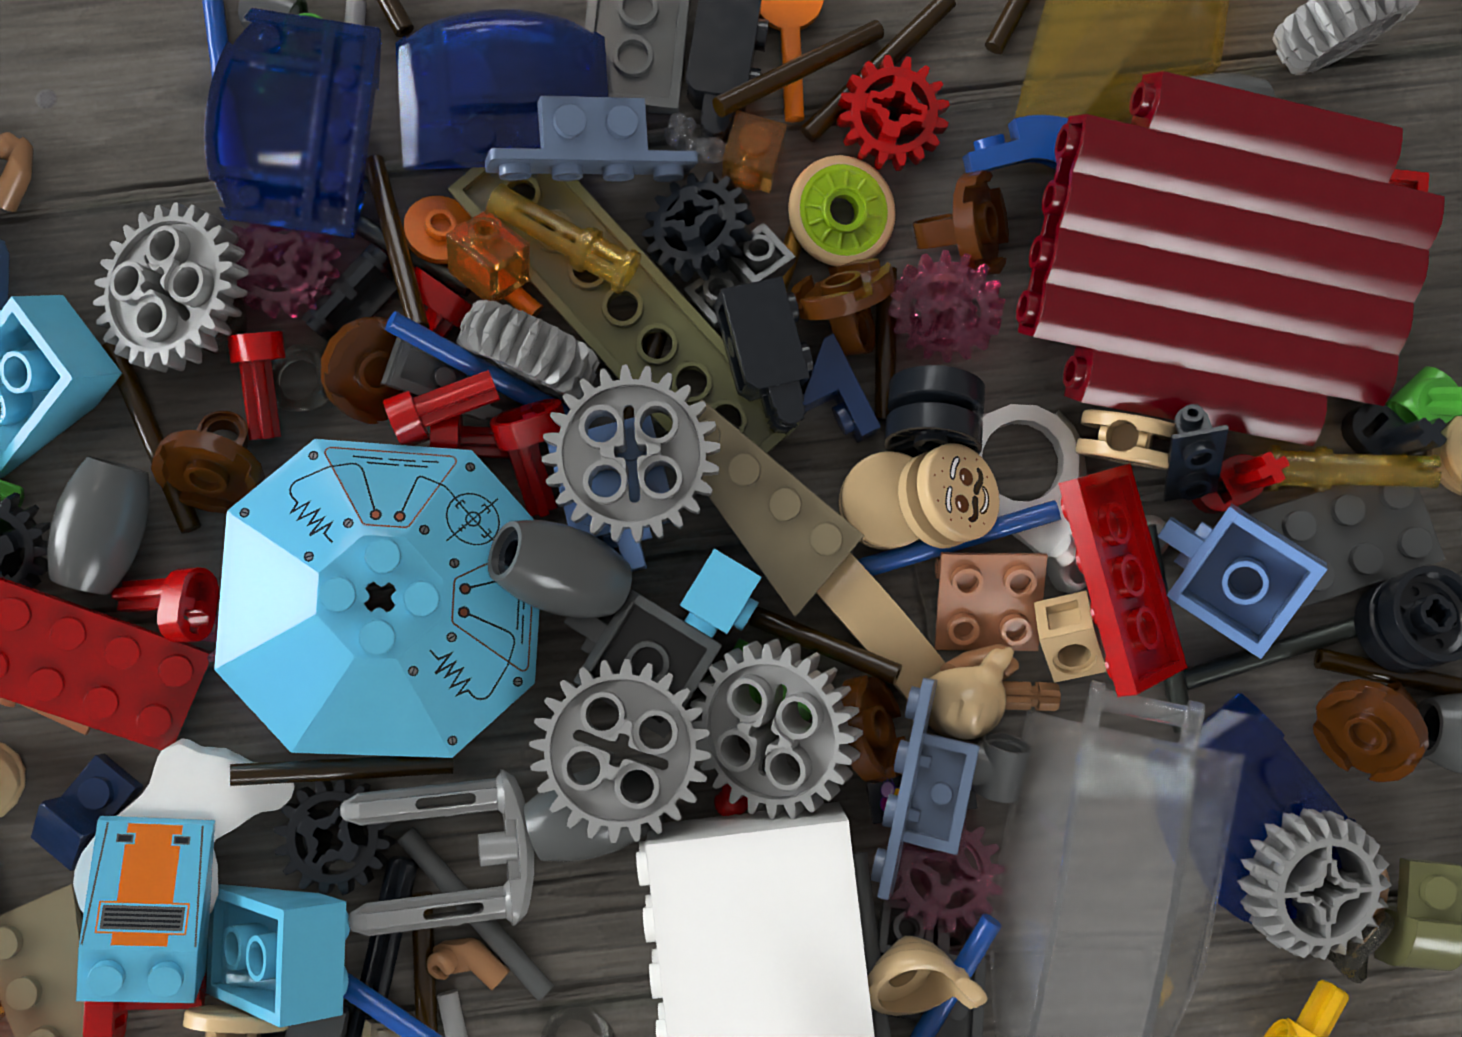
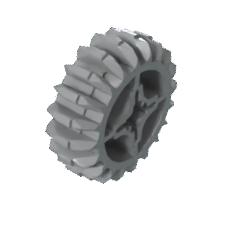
(1333, 29)
(528, 348)
(1329, 901)

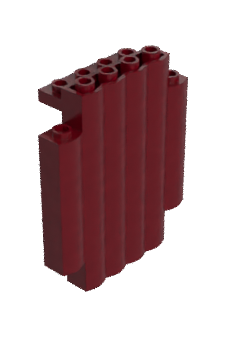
(1228, 258)

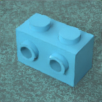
(720, 596)

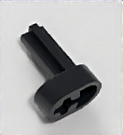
(1391, 432)

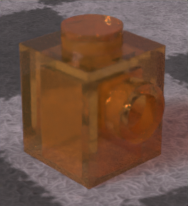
(753, 151)
(488, 257)

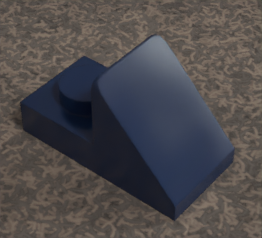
(835, 380)
(70, 821)

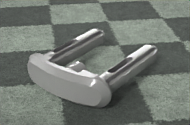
(494, 848)

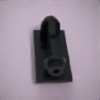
(355, 294)
(1194, 455)

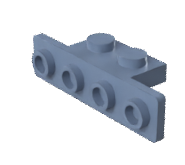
(591, 138)
(931, 792)

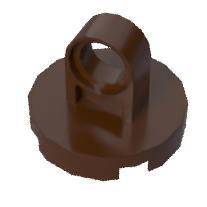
(975, 225)
(847, 301)
(355, 367)
(207, 466)
(1371, 729)
(879, 740)

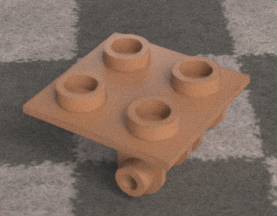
(988, 600)

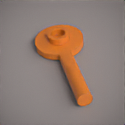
(790, 19)
(426, 232)

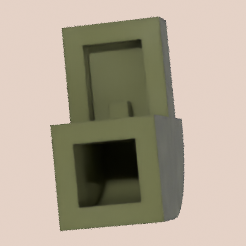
(1426, 917)

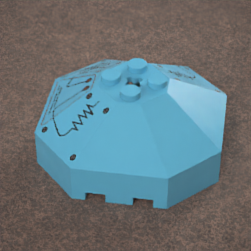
(296, 596)

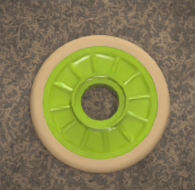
(811, 215)

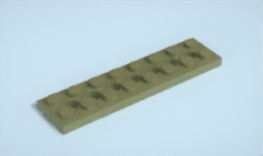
(587, 304)

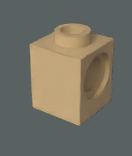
(1069, 637)

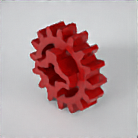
(912, 115)

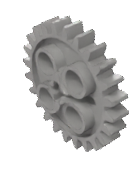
(170, 287)
(583, 458)
(817, 746)
(604, 799)

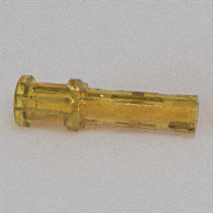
(588, 243)
(1324, 468)

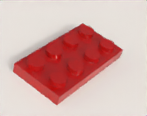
(1122, 579)
(95, 667)

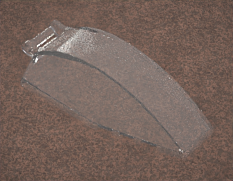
(1110, 873)

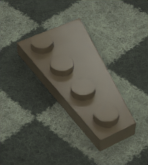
(775, 516)
(41, 966)

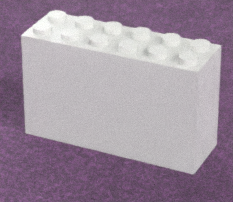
(756, 926)

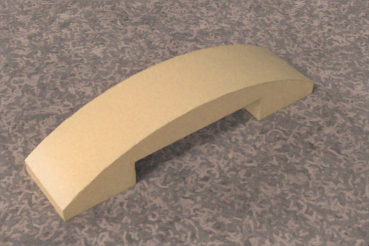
(879, 623)

